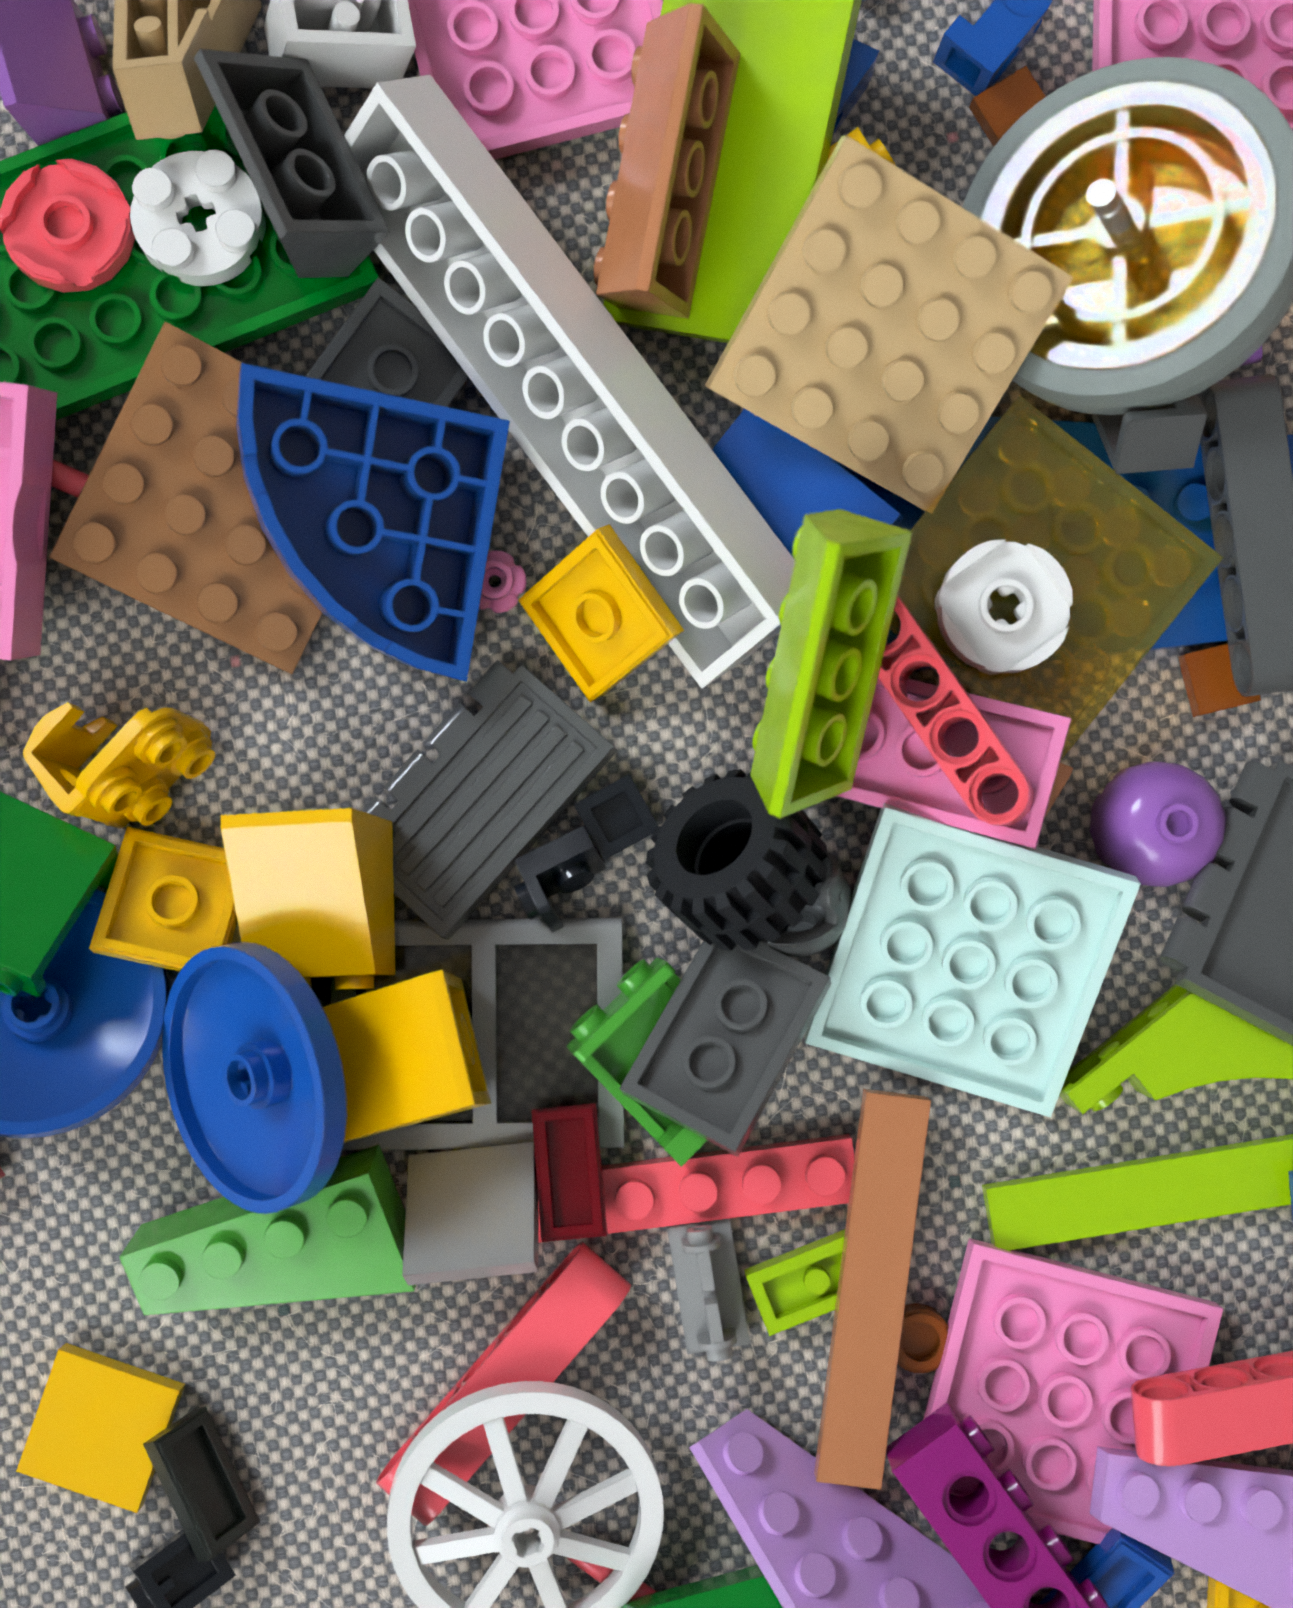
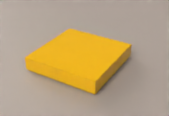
(600, 613)
(165, 901)
(95, 1427)

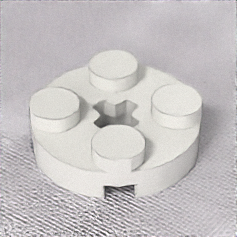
(192, 180)
(1009, 569)

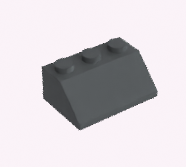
(296, 160)

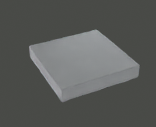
(471, 1214)

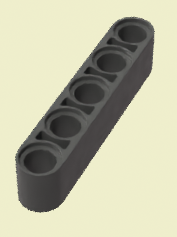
(1252, 527)

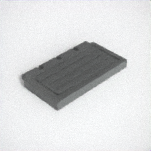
(486, 794)
(1245, 936)

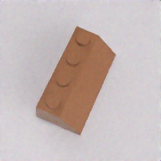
(667, 163)

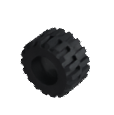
(733, 865)

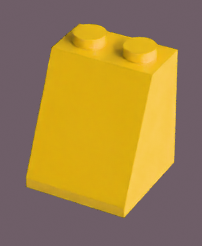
(316, 890)
(407, 1054)

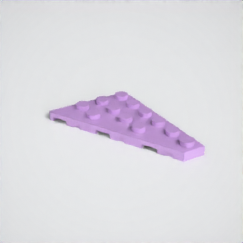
(823, 1539)

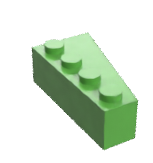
(228, 1257)

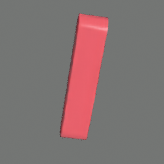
(947, 706)
(530, 1348)
(1214, 1410)

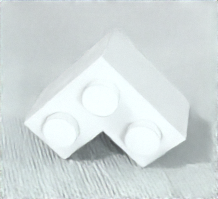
(343, 39)

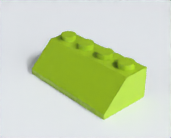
(826, 658)

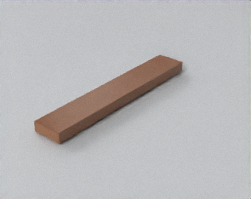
(872, 1289)

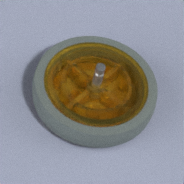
(1168, 211)

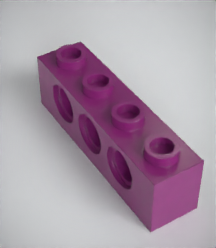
(927, 1465)

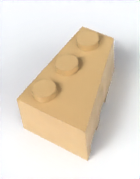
(157, 64)

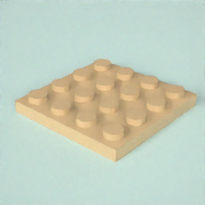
(887, 326)

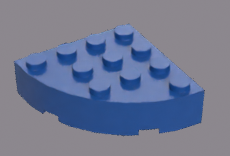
(375, 508)

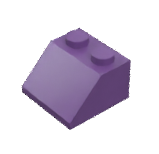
(54, 68)

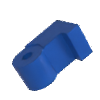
(983, 51)

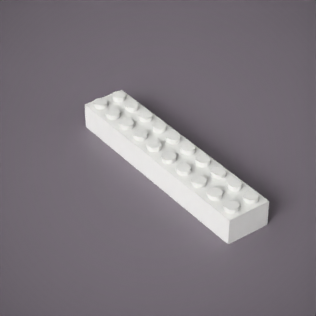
(566, 375)

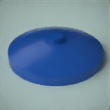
(81, 1040)
(254, 1077)

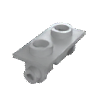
(708, 1288)

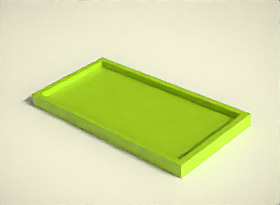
(770, 151)

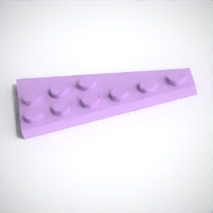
(1207, 1515)

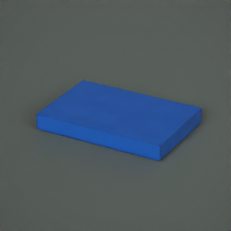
(792, 478)

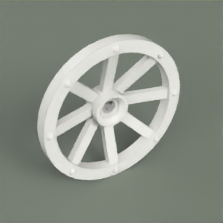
(525, 1505)

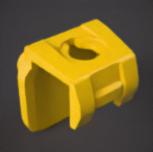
(129, 774)

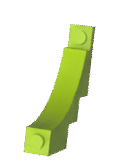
(1172, 1048)

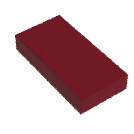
(569, 1172)

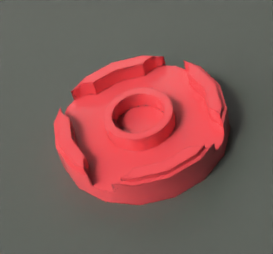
(86, 230)

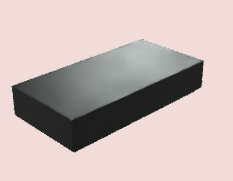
(201, 1484)

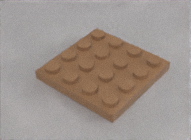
(173, 512)

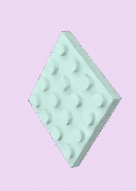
(971, 960)

